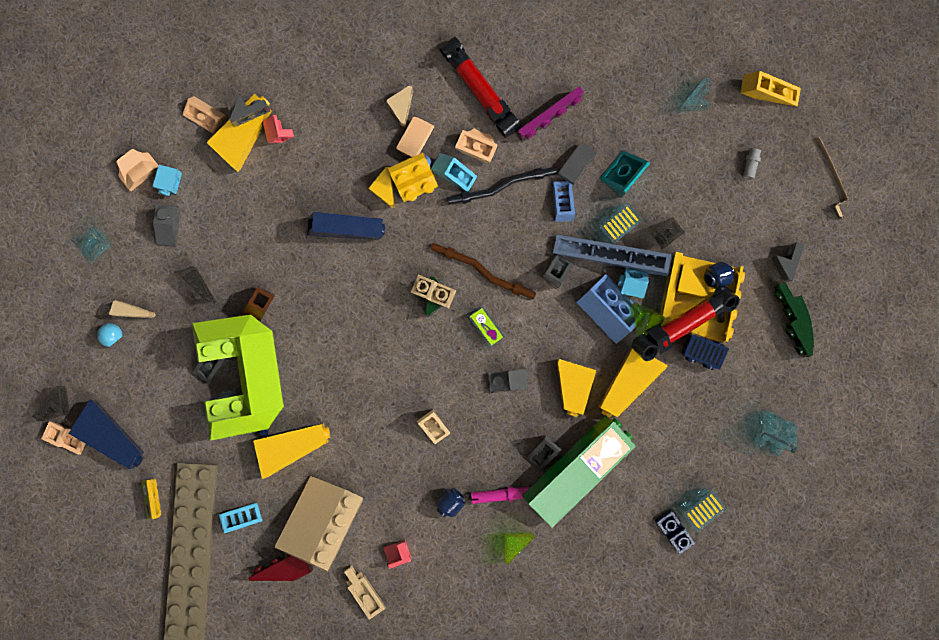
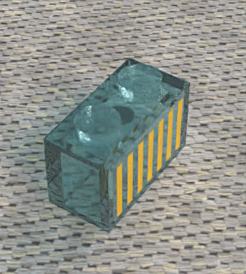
(619, 223)
(702, 509)

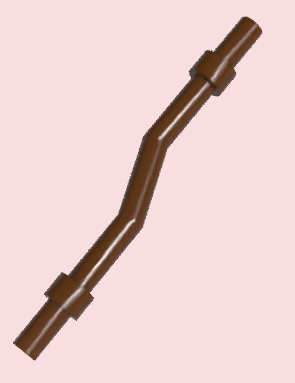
(515, 288)

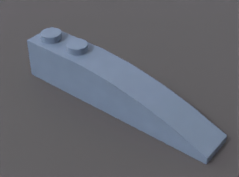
(613, 255)

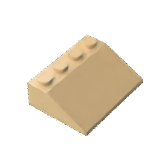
(319, 523)

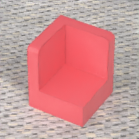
(274, 130)
(397, 554)

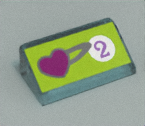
(486, 327)

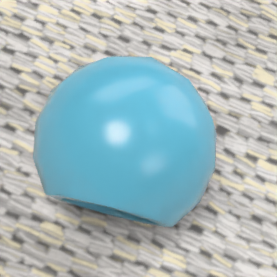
(109, 334)

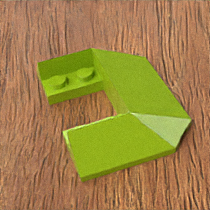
(258, 374)

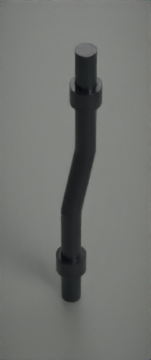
(536, 174)

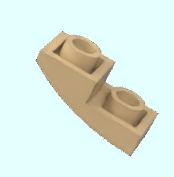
(433, 291)

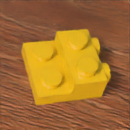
(413, 177)

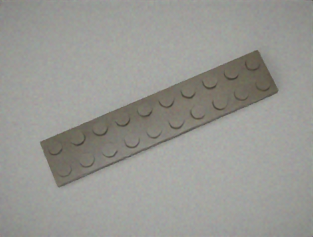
(190, 552)

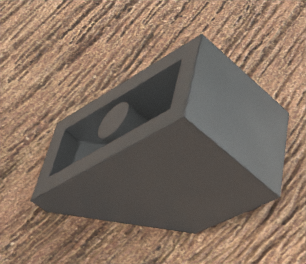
(166, 224)

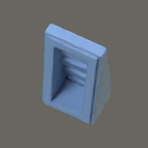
(563, 213)

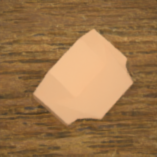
(476, 145)
(135, 168)

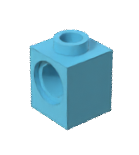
(167, 180)
(633, 283)

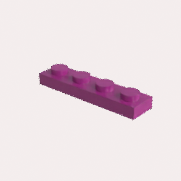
(557, 109)

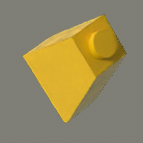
(575, 386)

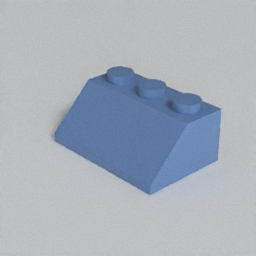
(609, 308)

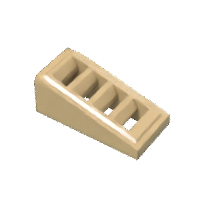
(127, 310)

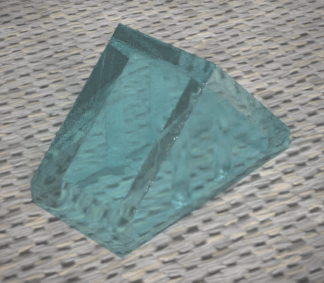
(95, 244)

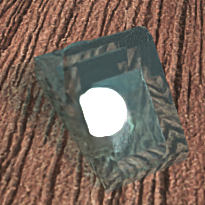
(695, 100)

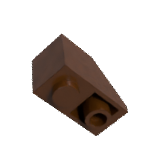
(258, 303)

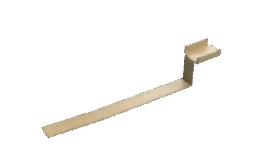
(836, 176)

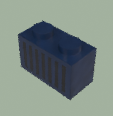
(705, 351)

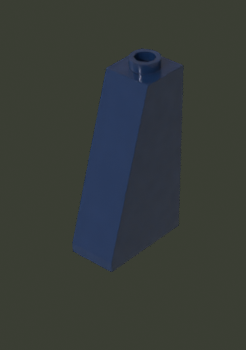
(345, 226)
(104, 434)

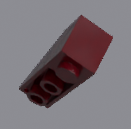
(282, 570)

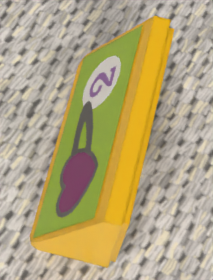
(151, 498)

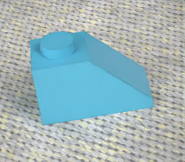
(454, 171)

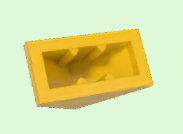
(383, 188)
(688, 283)

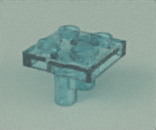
(777, 431)

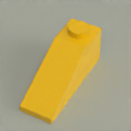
(769, 88)

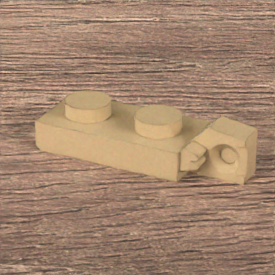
(364, 593)

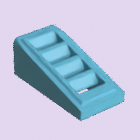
(226, 528)

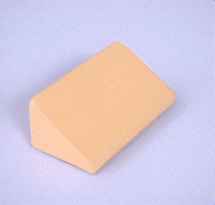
(203, 114)
(414, 137)

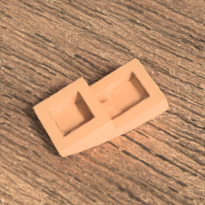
(58, 436)

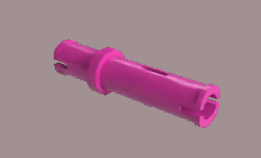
(498, 495)

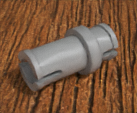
(753, 159)

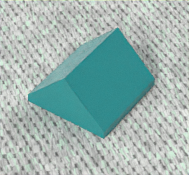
(624, 172)

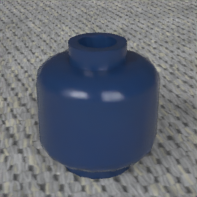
(719, 275)
(450, 502)

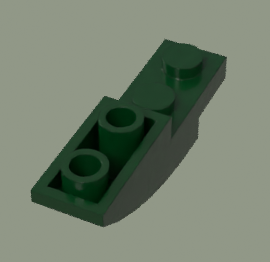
(800, 326)

